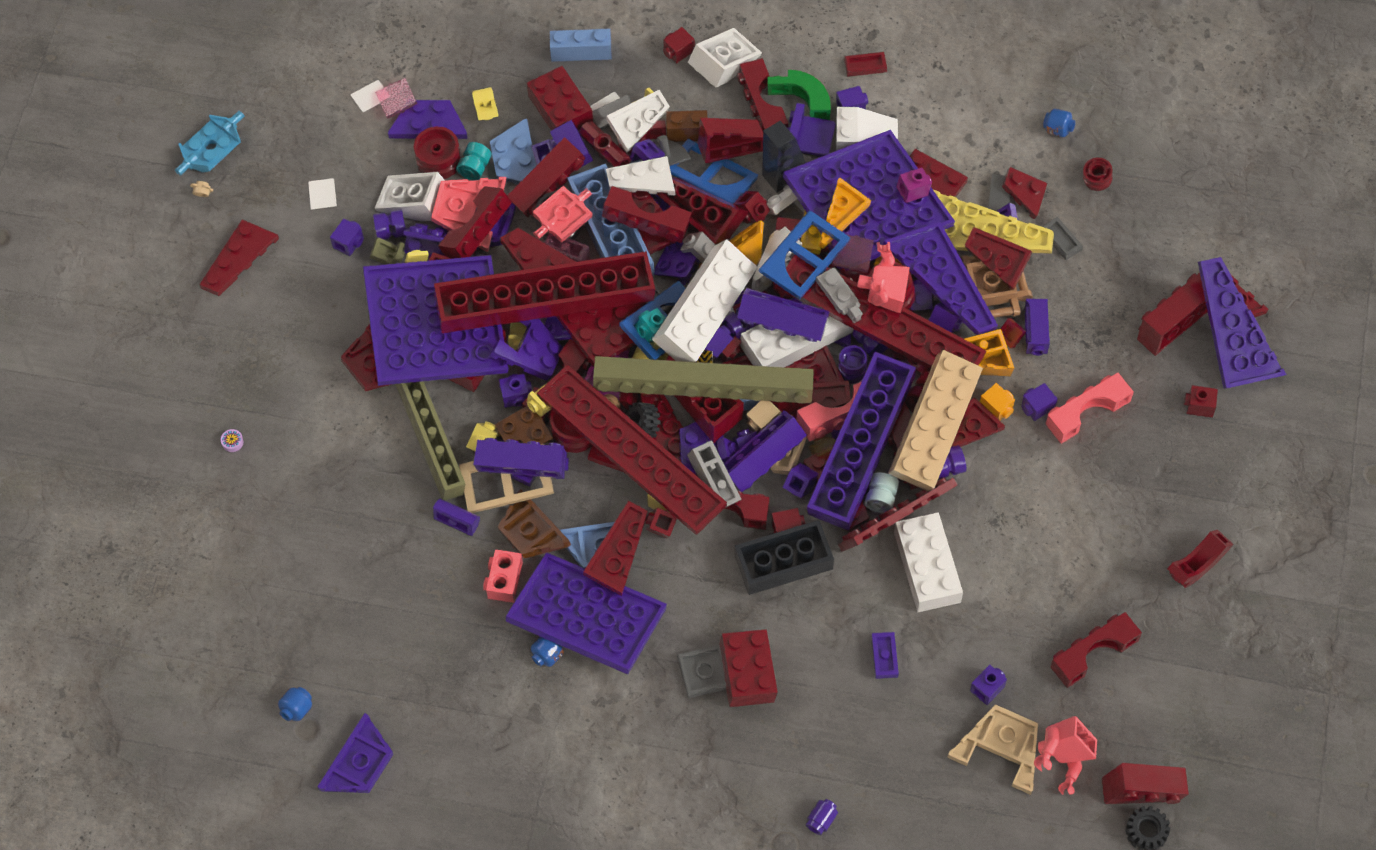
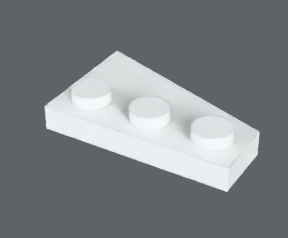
(637, 118)
(647, 175)

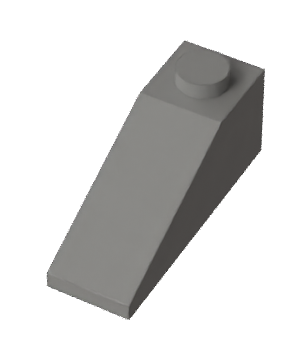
(713, 472)

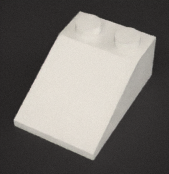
(721, 56)
(858, 124)
(411, 193)
(761, 282)

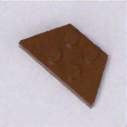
(531, 530)

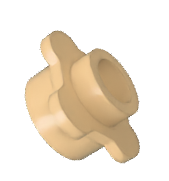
(201, 189)

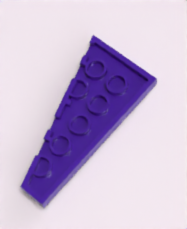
(941, 270)
(1237, 336)

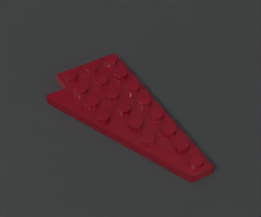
(594, 330)

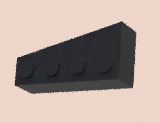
(779, 154)

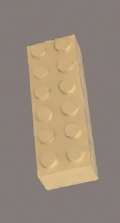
(935, 420)

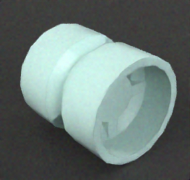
(882, 492)

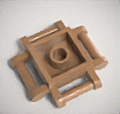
(994, 290)

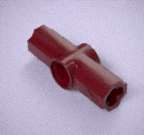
(598, 139)

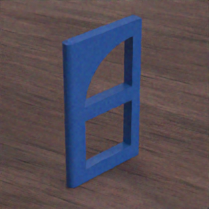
(726, 192)
(775, 268)
(666, 298)

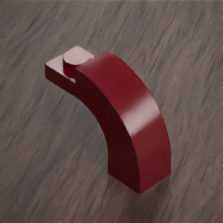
(1201, 559)

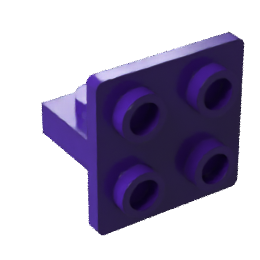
(424, 239)

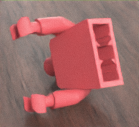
(887, 282)
(1070, 744)

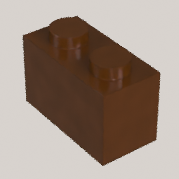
(684, 124)

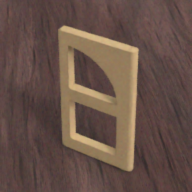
(510, 498)

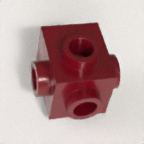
(755, 204)

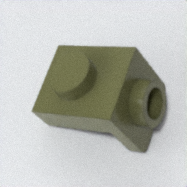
(387, 252)

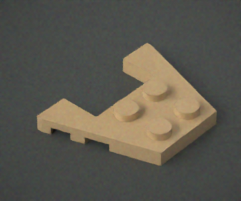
(1005, 736)

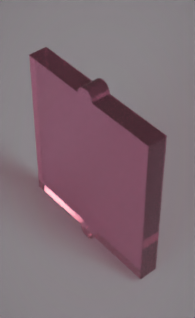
(396, 98)
(855, 254)

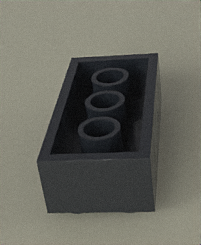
(784, 557)

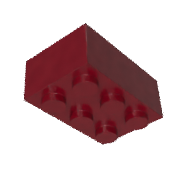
(559, 99)
(748, 668)

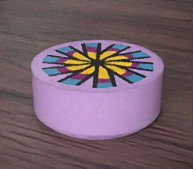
(232, 440)

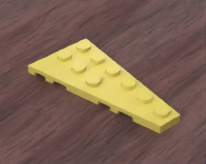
(1009, 228)

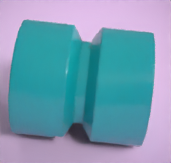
(474, 162)

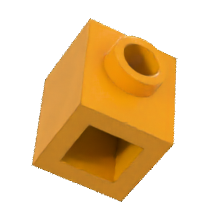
(998, 401)

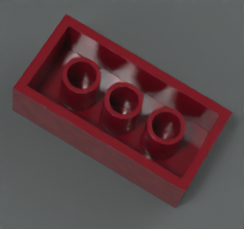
(1173, 315)

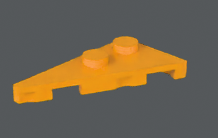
(844, 209)

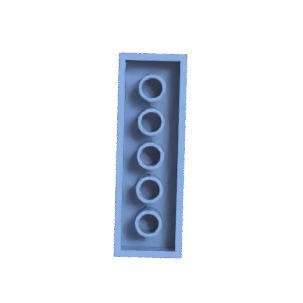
(608, 236)

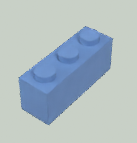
(580, 45)

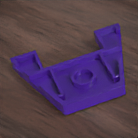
(535, 353)

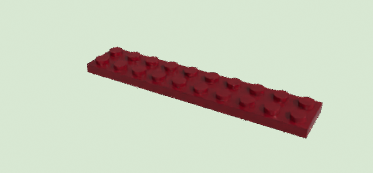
(901, 331)
(632, 449)

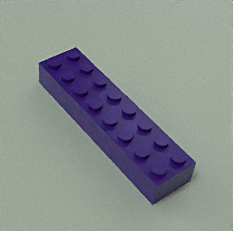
(861, 441)

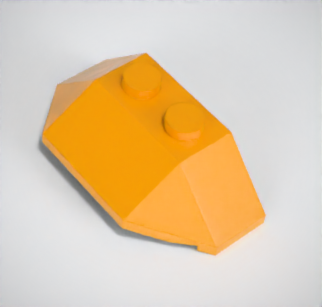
(750, 242)

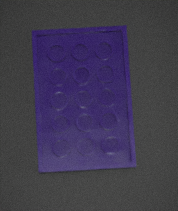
(585, 615)

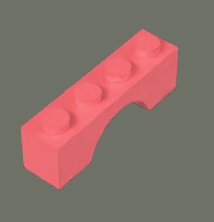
(1110, 394)
(821, 420)

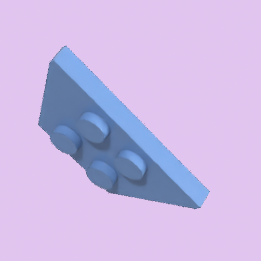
(513, 153)
(586, 541)

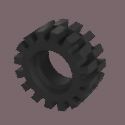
(645, 417)
(1157, 819)

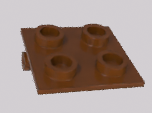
(524, 427)

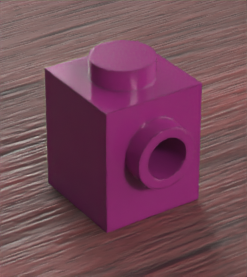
(914, 185)

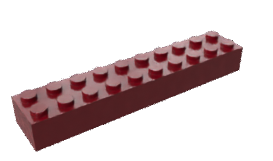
(544, 292)

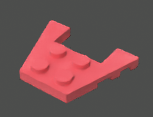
(456, 206)

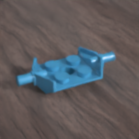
(217, 131)

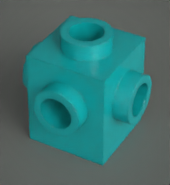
(649, 324)

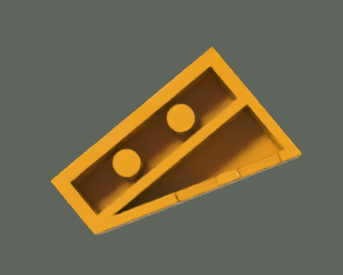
(997, 357)

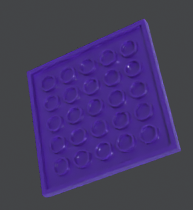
(874, 171)
(408, 328)

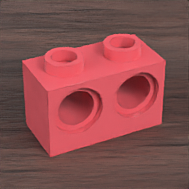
(508, 576)

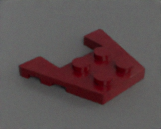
(361, 362)

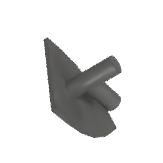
(673, 150)

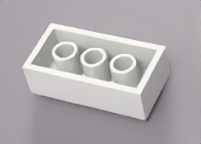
(928, 562)

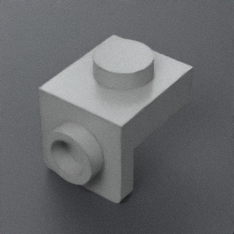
(698, 245)

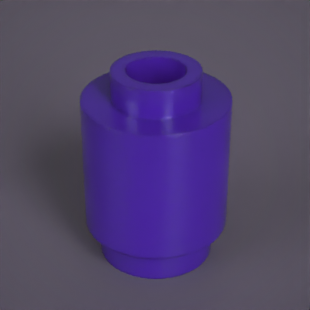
(821, 816)

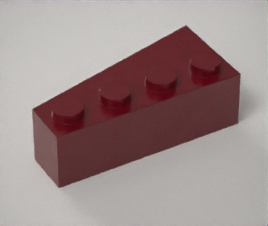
(713, 415)

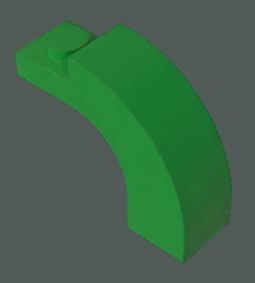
(805, 87)

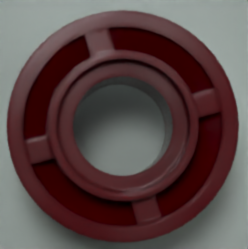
(1097, 182)

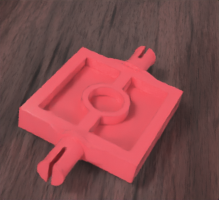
(562, 214)

